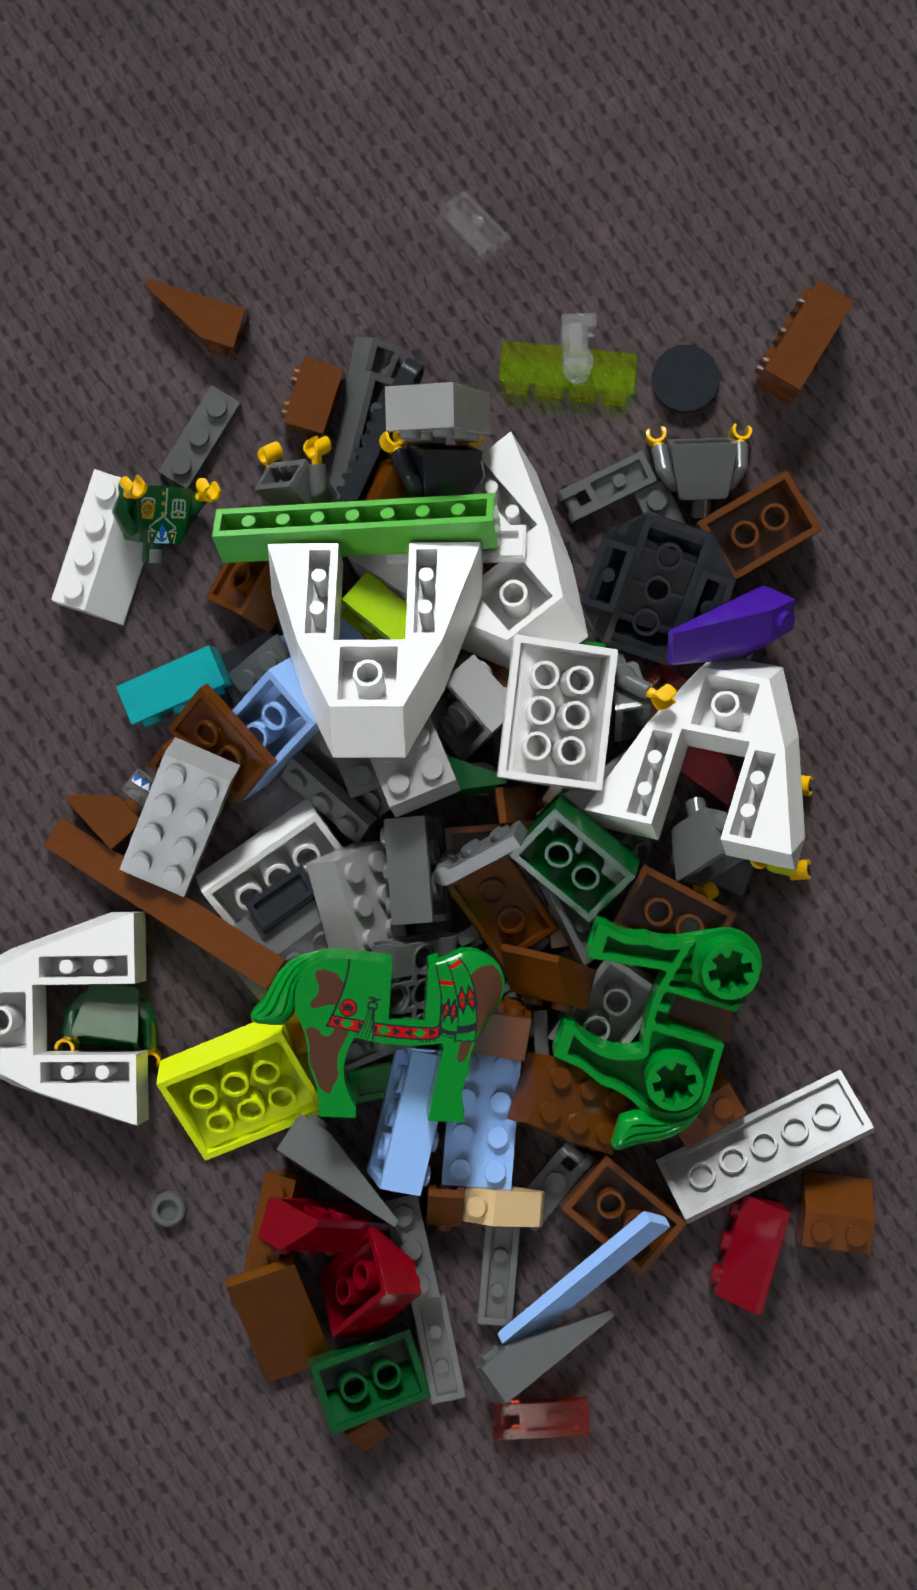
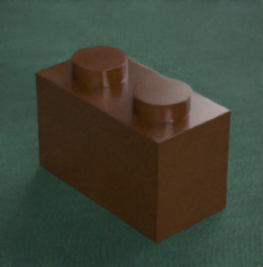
(313, 397)

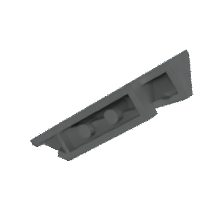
(367, 377)

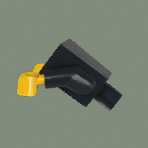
(436, 468)

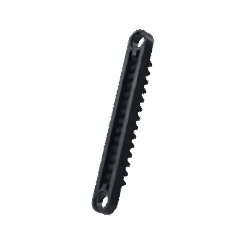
(371, 453)

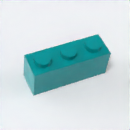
(172, 686)

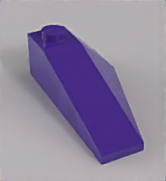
(733, 628)

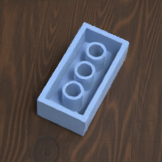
(277, 716)
(403, 1131)
(483, 1145)

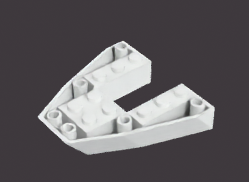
(517, 597)
(374, 692)
(728, 710)
(93, 952)

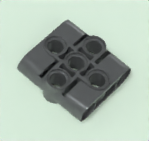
(409, 973)

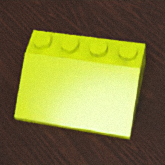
(238, 1087)

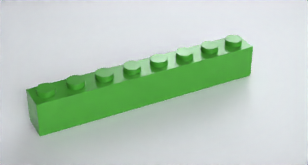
(357, 526)

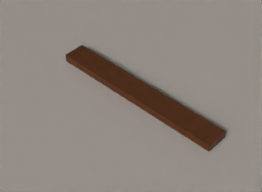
(173, 910)

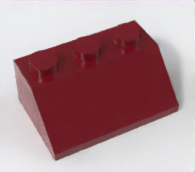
(314, 1225)
(749, 1251)
(368, 1285)

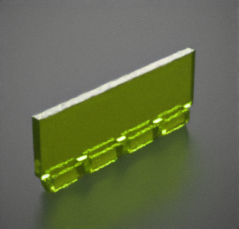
(541, 366)

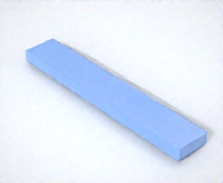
(585, 1277)

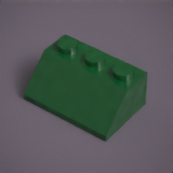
(576, 857)
(368, 1378)

